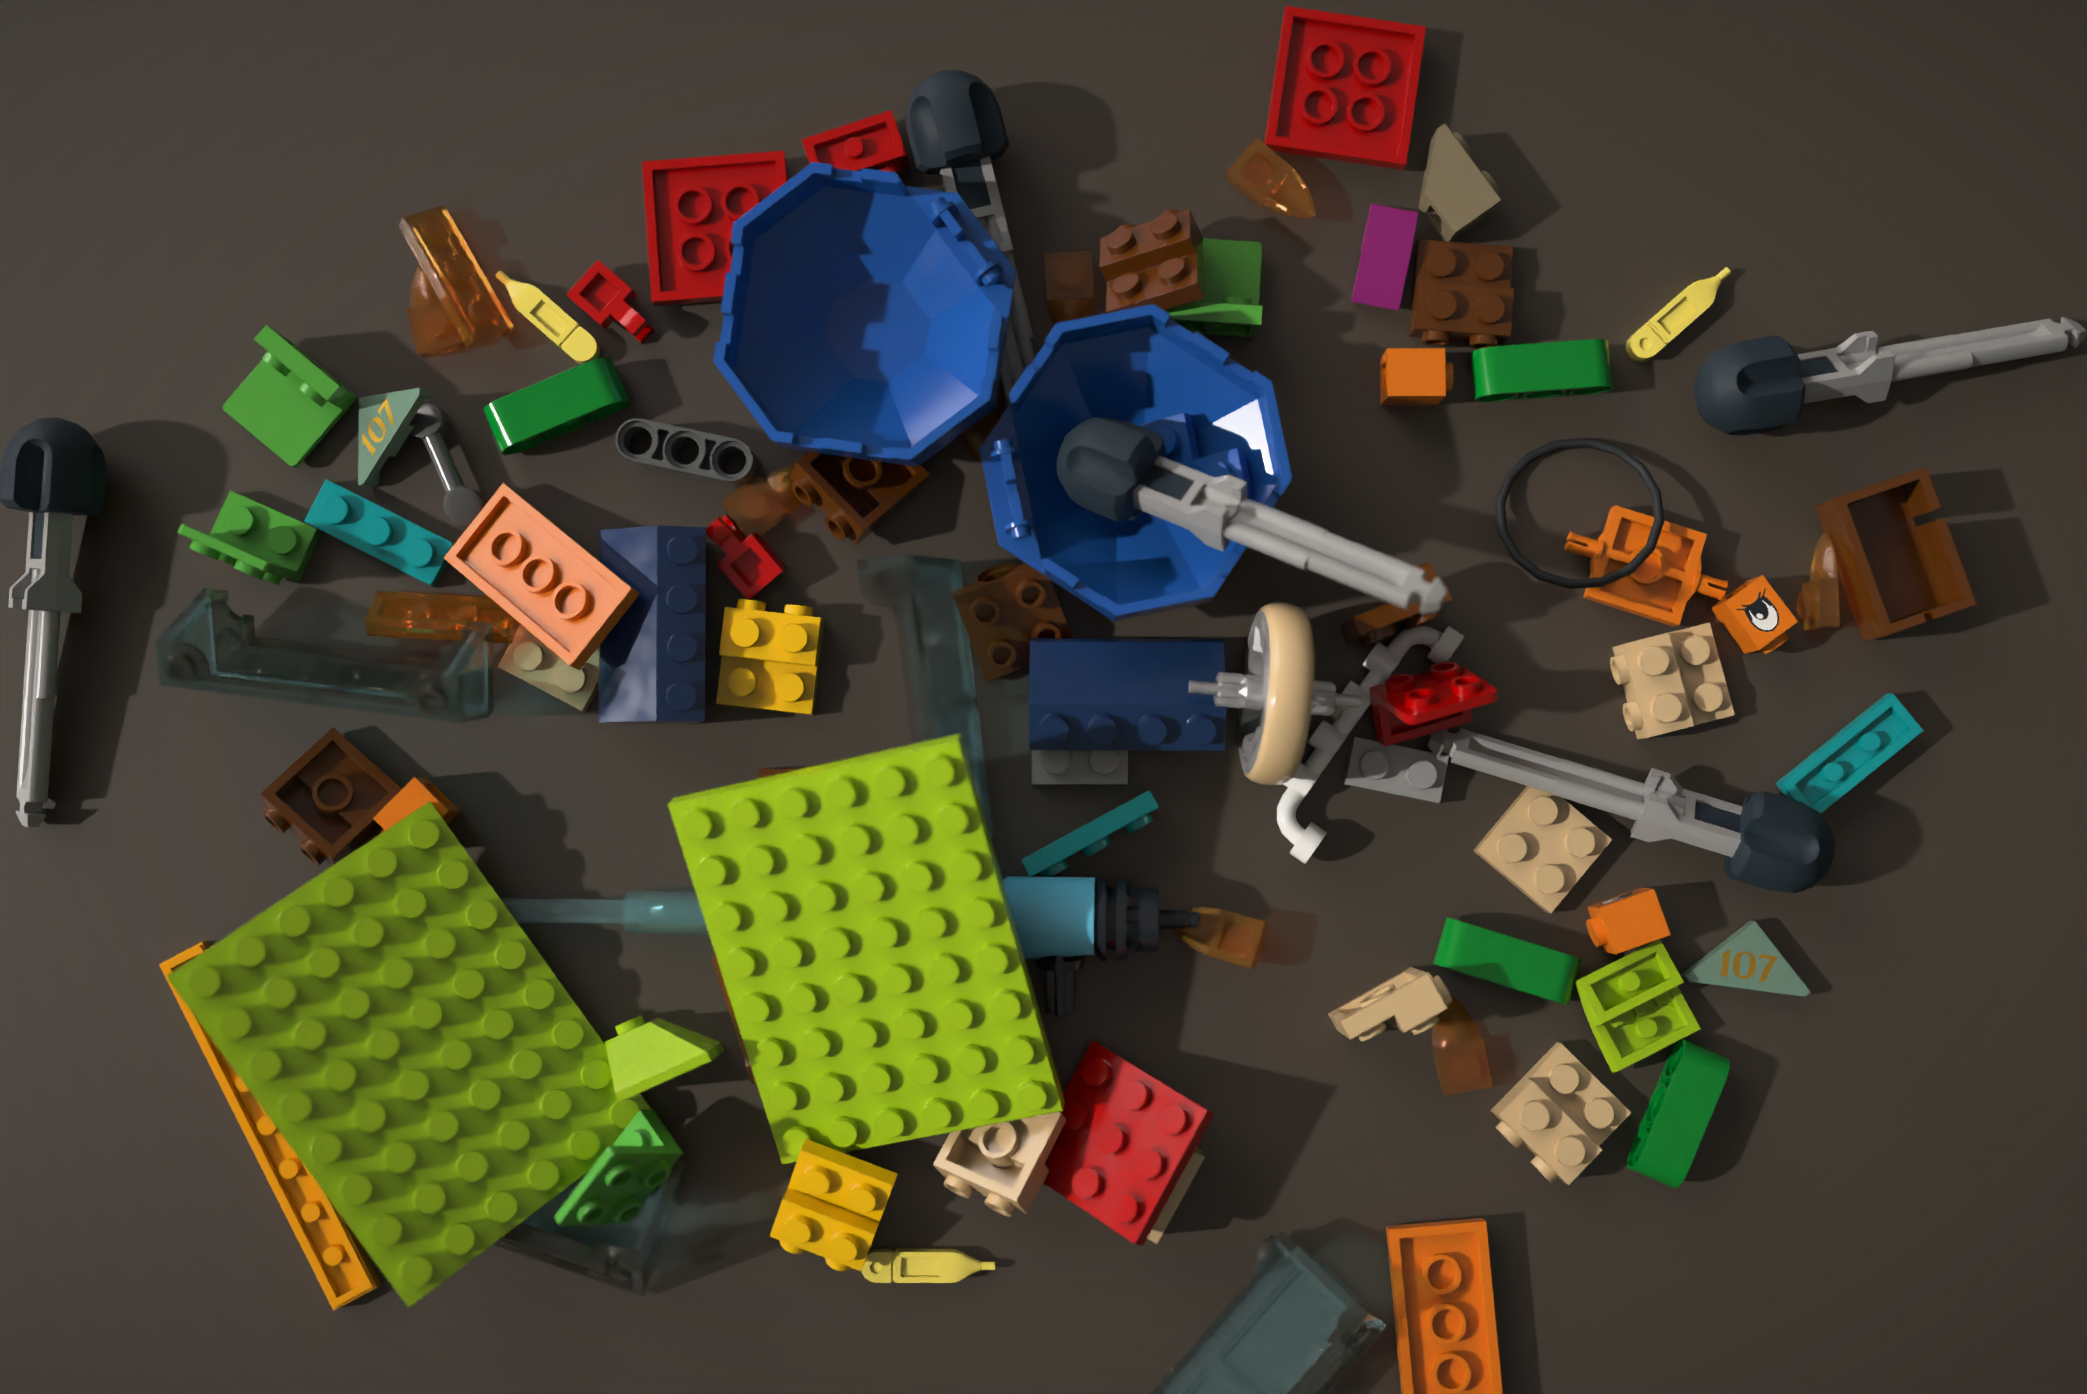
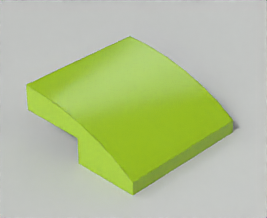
(1636, 1006)

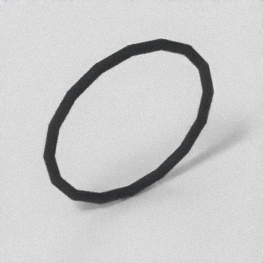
(1585, 582)

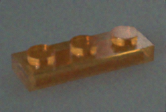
(455, 276)
(435, 616)

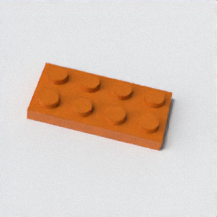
(541, 576)
(1444, 1307)

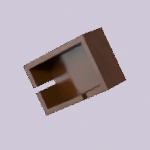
(1888, 561)

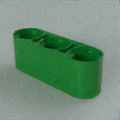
(1541, 370)
(556, 406)
(1507, 961)
(1678, 1113)

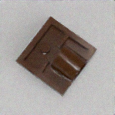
(1004, 612)
(1381, 621)

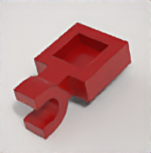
(607, 299)
(749, 561)

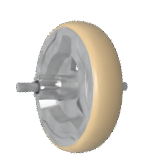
(1275, 694)

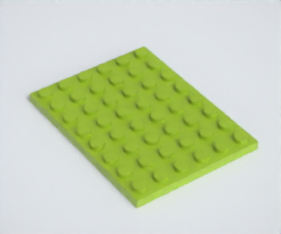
(869, 949)
(411, 1050)

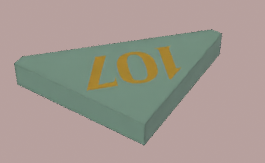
(384, 428)
(1747, 962)

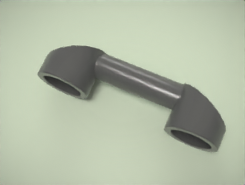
(460, 503)

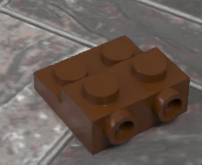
(1154, 263)
(1461, 293)
(853, 491)
(328, 798)

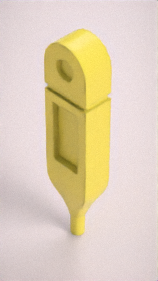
(1674, 317)
(551, 320)
(921, 1266)

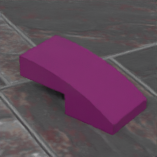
(1384, 256)

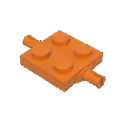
(1662, 581)

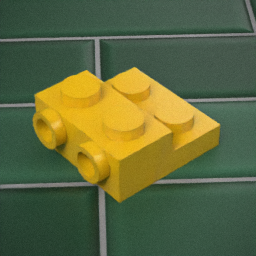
(770, 657)
(832, 1206)

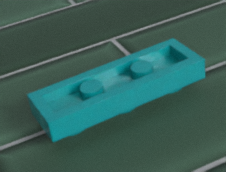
(379, 533)
(1851, 754)
(1091, 836)

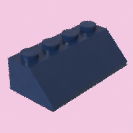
(657, 649)
(1124, 694)

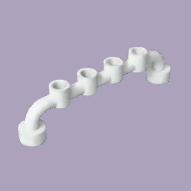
(1329, 737)

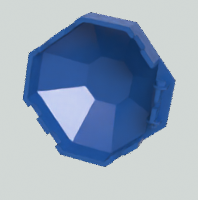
(864, 316)
(1137, 371)

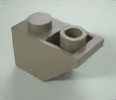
(1453, 188)

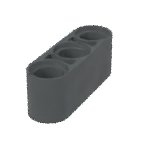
(669, 439)

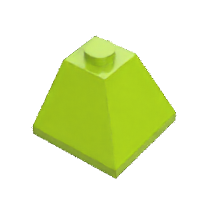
(655, 1053)

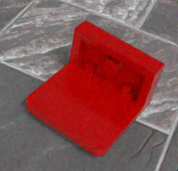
(1427, 702)

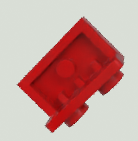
(862, 144)

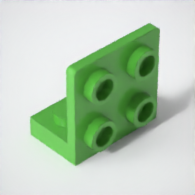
(1230, 291)
(288, 399)
(257, 540)
(623, 1175)

